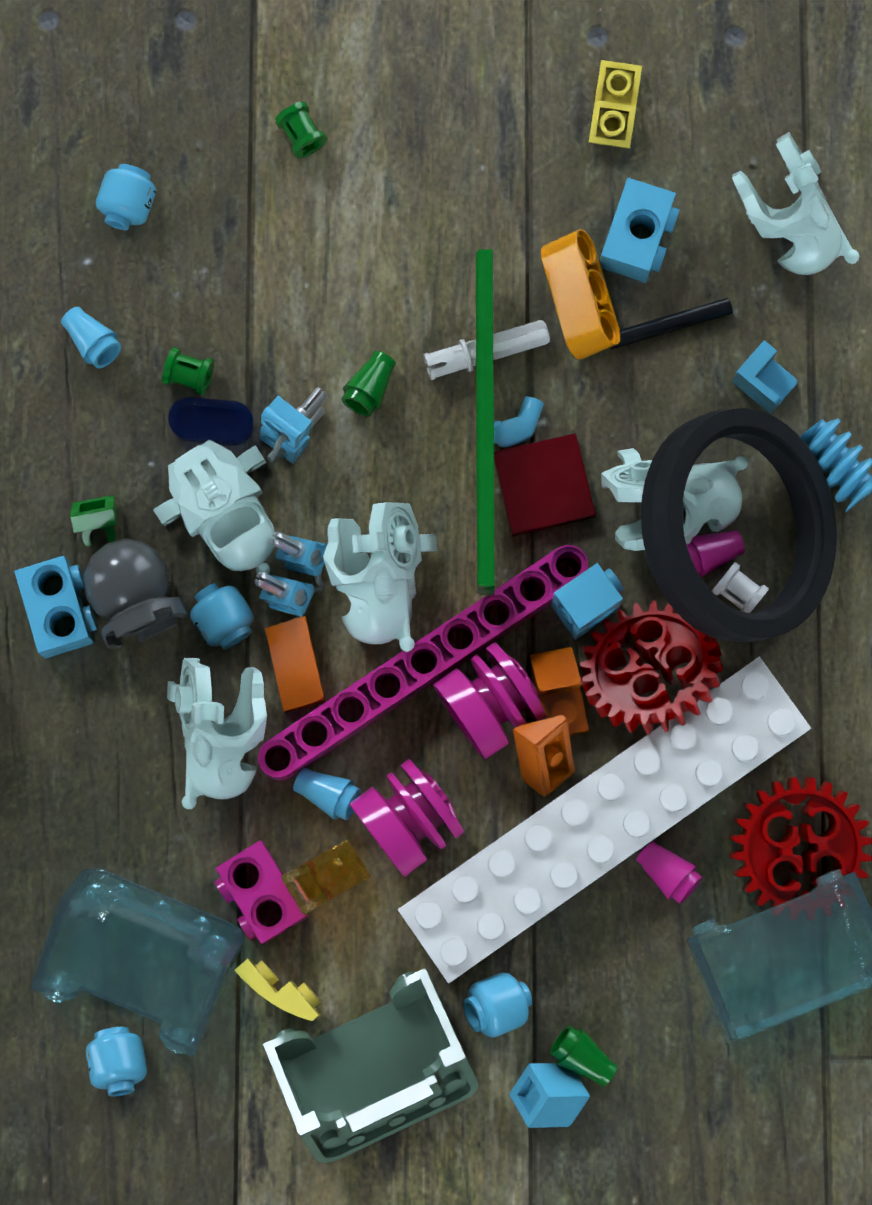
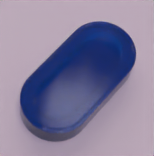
(211, 419)

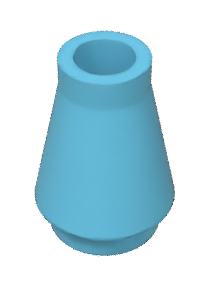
(93, 340)
(327, 792)

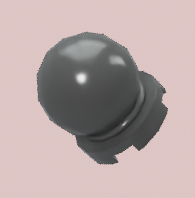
(130, 589)

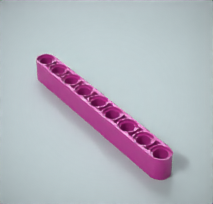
(413, 682)

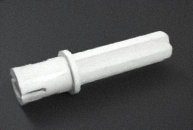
(504, 344)

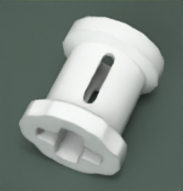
(740, 589)

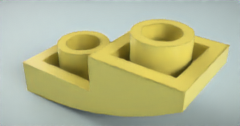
(615, 104)
(290, 998)

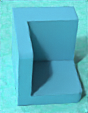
(764, 378)
(548, 1095)

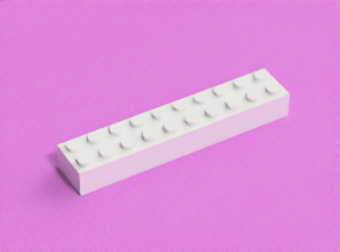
(602, 820)

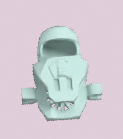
(806, 222)
(709, 495)
(221, 504)
(380, 585)
(217, 746)

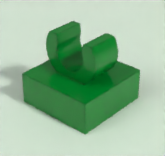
(94, 514)

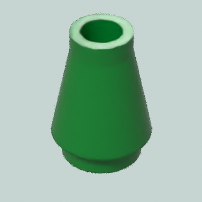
(367, 387)
(581, 1055)

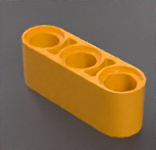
(580, 294)

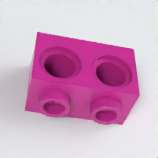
(268, 888)

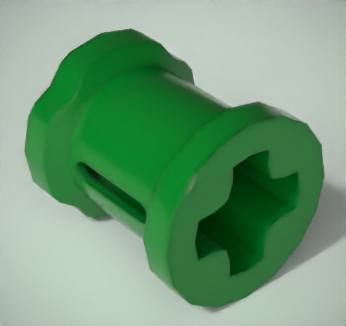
(300, 129)
(188, 371)

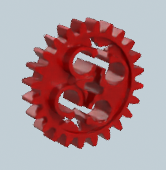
(621, 691)
(761, 853)

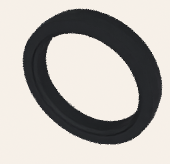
(666, 541)

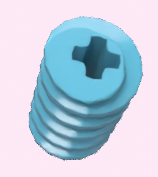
(840, 461)

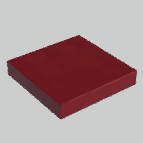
(543, 484)

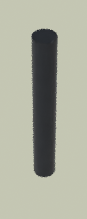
(674, 322)

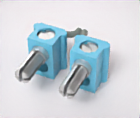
(288, 428)
(298, 556)

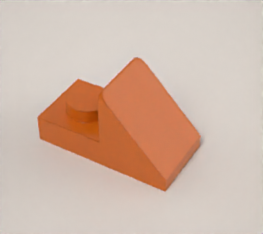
(560, 687)

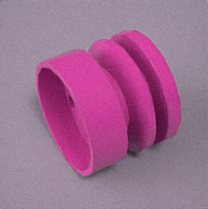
(490, 700)
(407, 817)

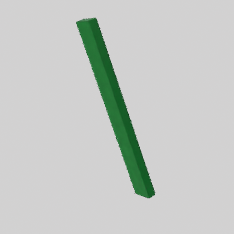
(485, 423)

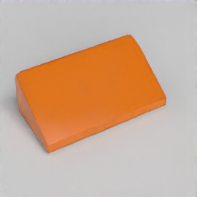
(295, 664)
(544, 753)

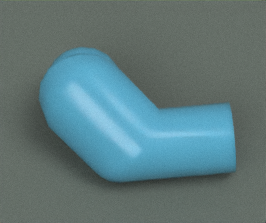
(520, 428)

